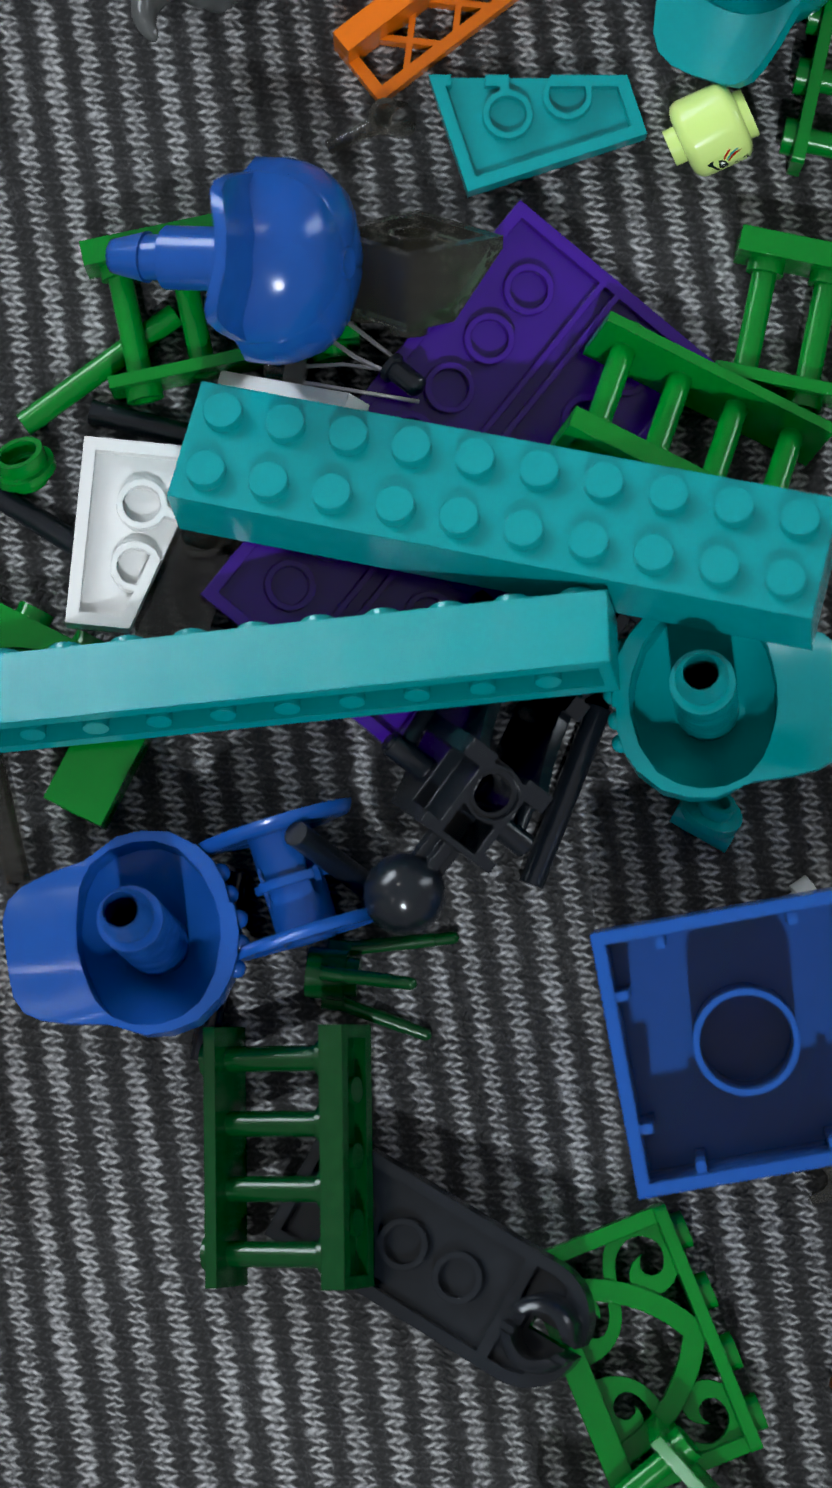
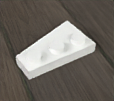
(119, 531)

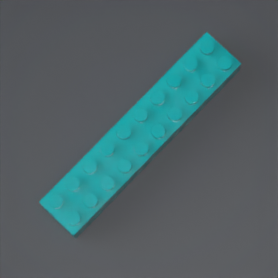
(505, 513)

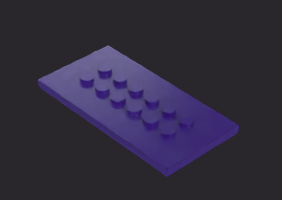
(498, 369)

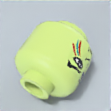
(711, 129)

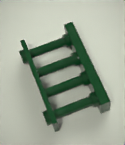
(345, 1151)

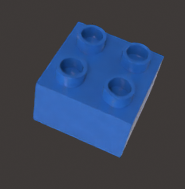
(722, 1040)

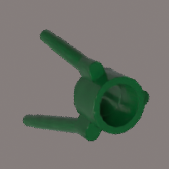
(335, 974)

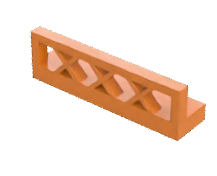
(383, 18)

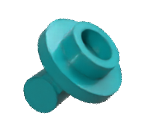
(710, 821)

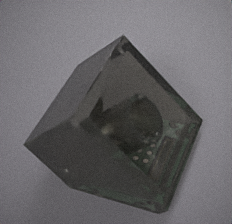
(420, 270)

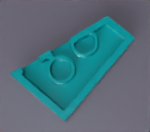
(530, 126)

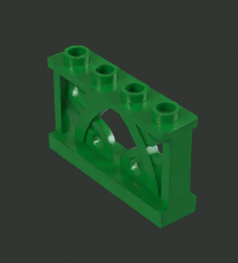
(621, 1440)

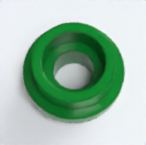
(25, 465)

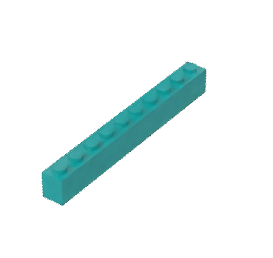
(309, 670)

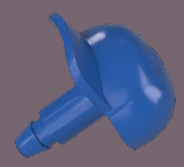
(273, 265)
(127, 938)

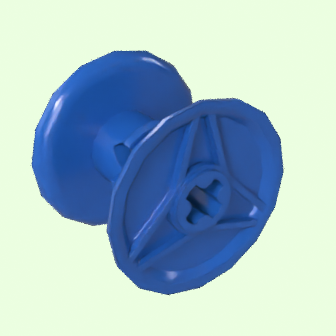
(289, 881)

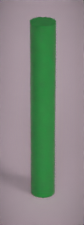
(93, 374)

